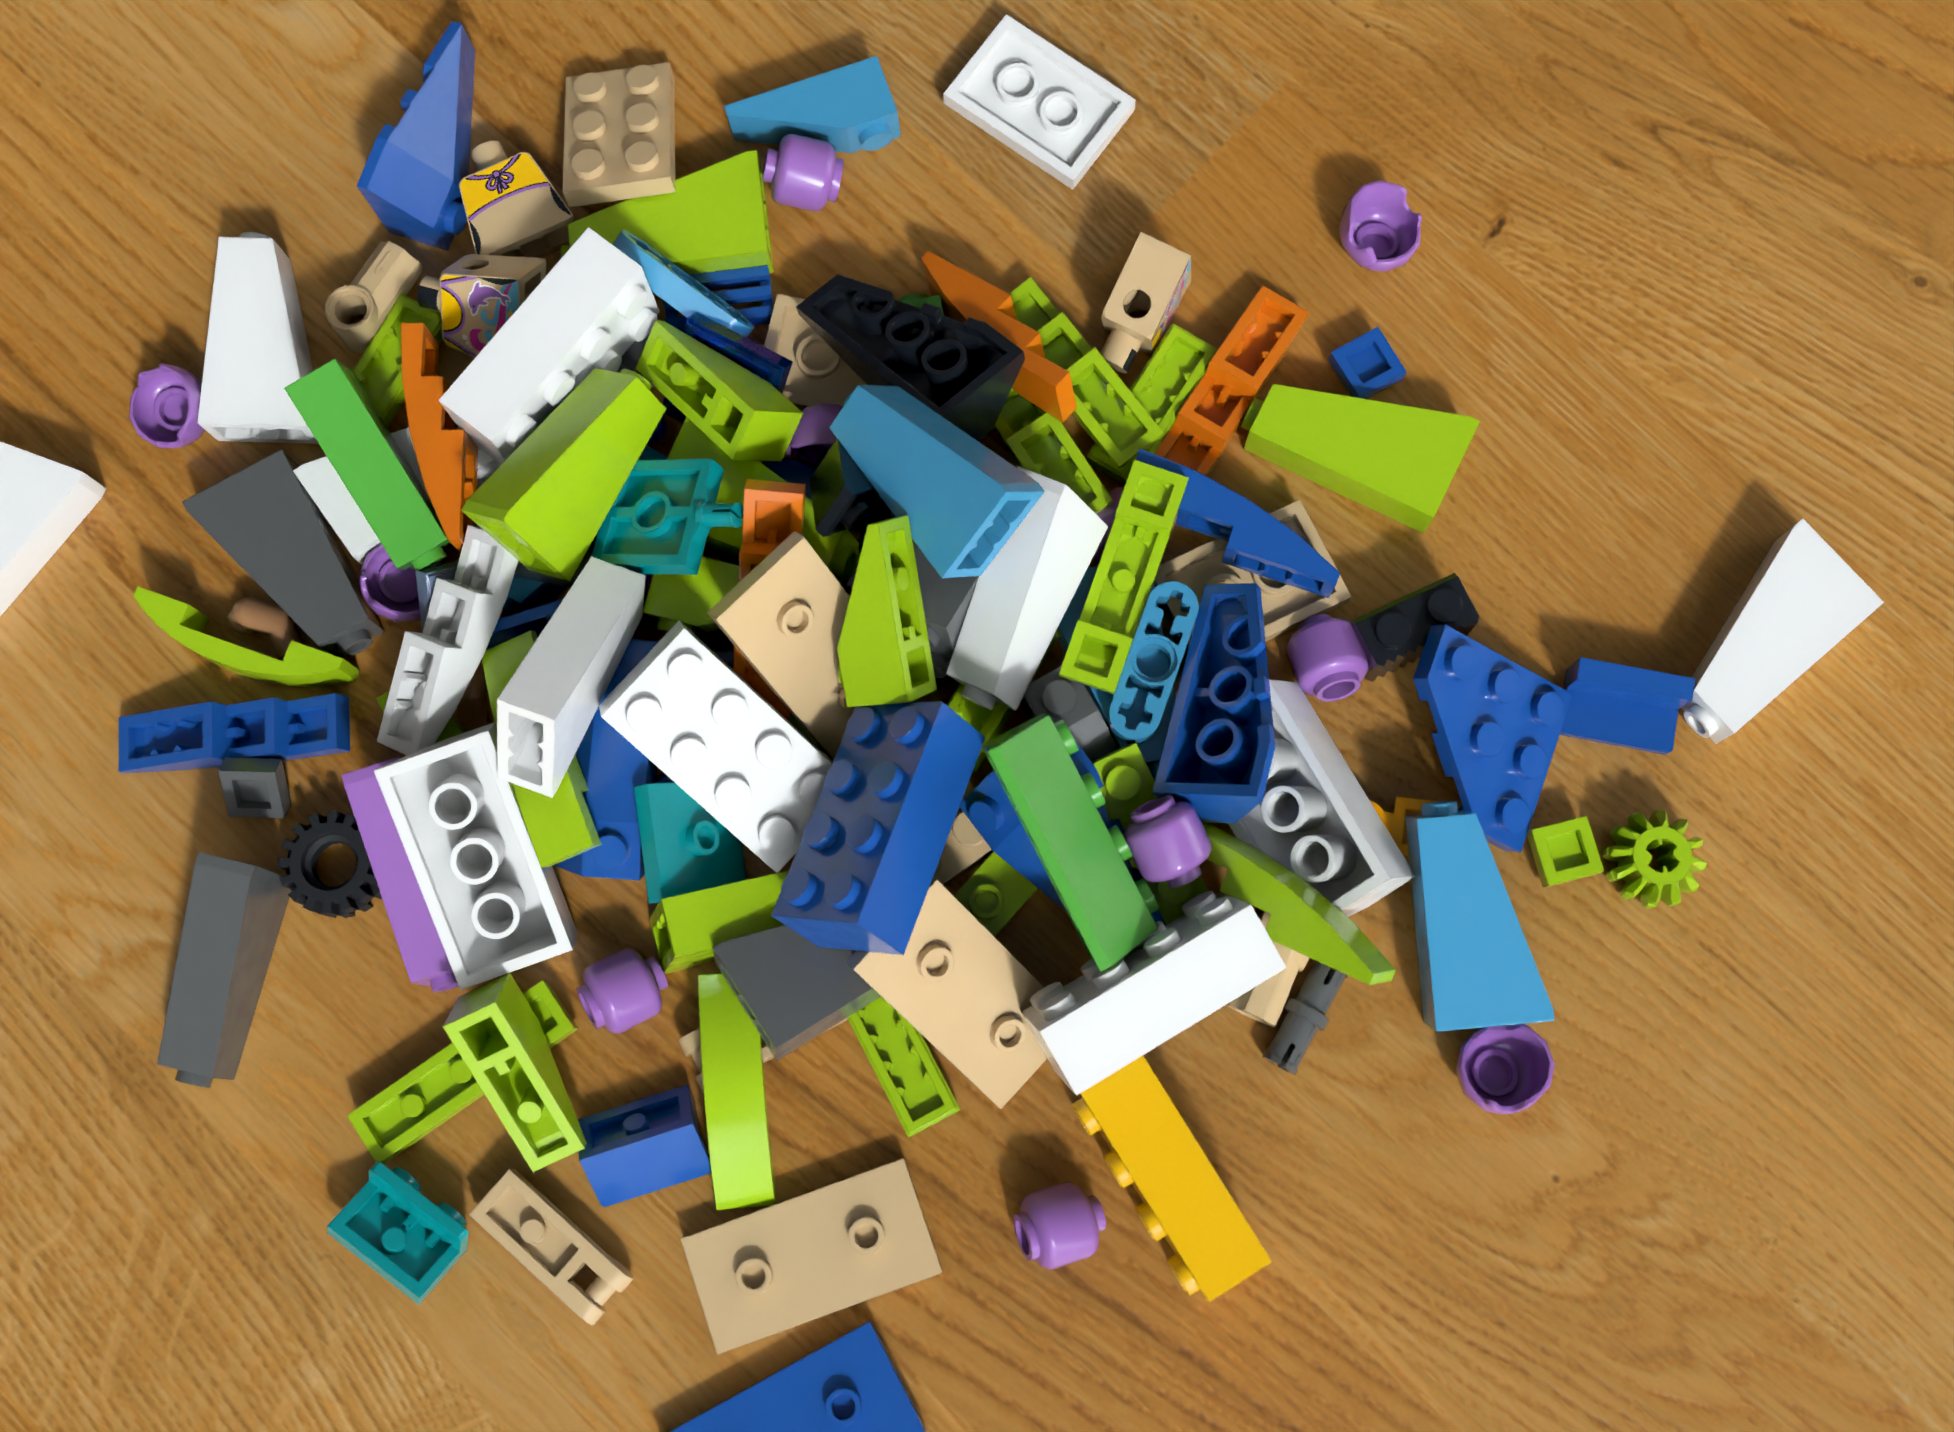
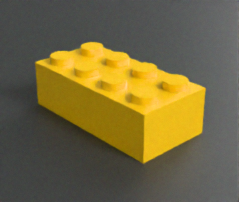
(1174, 1180)

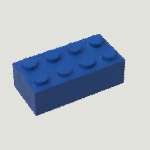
(879, 827)

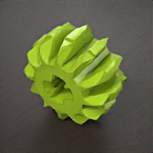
(1674, 859)

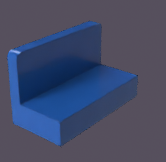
(1624, 705)
(643, 1146)

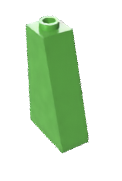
(370, 464)

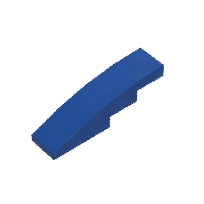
(1253, 536)
(210, 731)

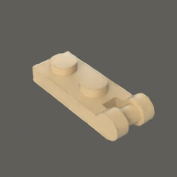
(550, 1245)

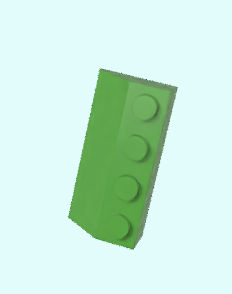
(1071, 838)

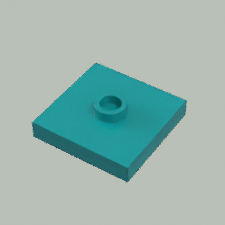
(683, 844)

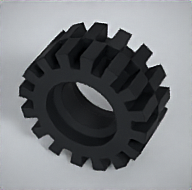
(302, 867)

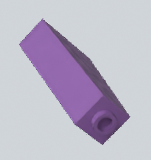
(397, 883)

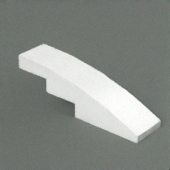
(442, 660)

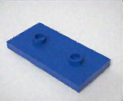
(833, 1389)

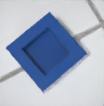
(1367, 365)

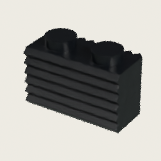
(1400, 628)

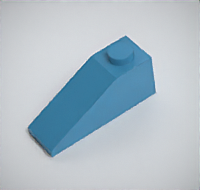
(841, 106)

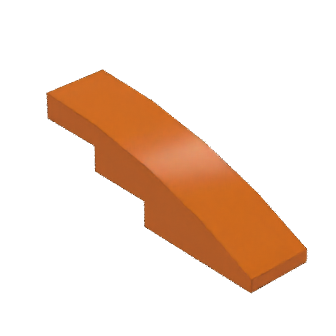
(969, 296)
(1233, 381)
(443, 453)
(769, 516)

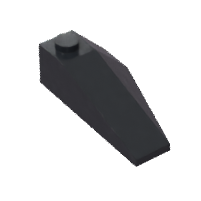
(940, 361)

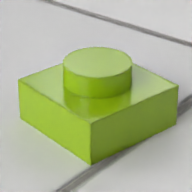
(1565, 851)

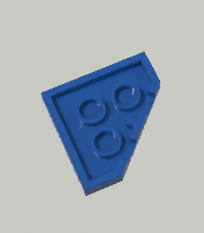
(1492, 730)

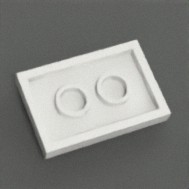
(1039, 101)

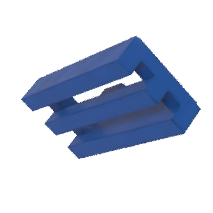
(734, 279)

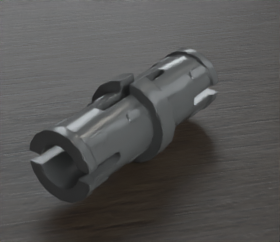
(1304, 1017)

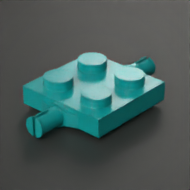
(665, 517)

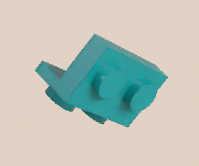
(401, 1232)

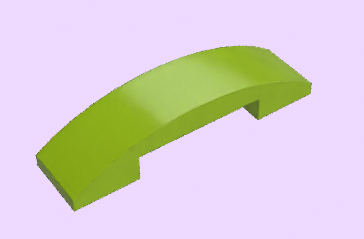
(1124, 577)
(300, 666)
(734, 1099)

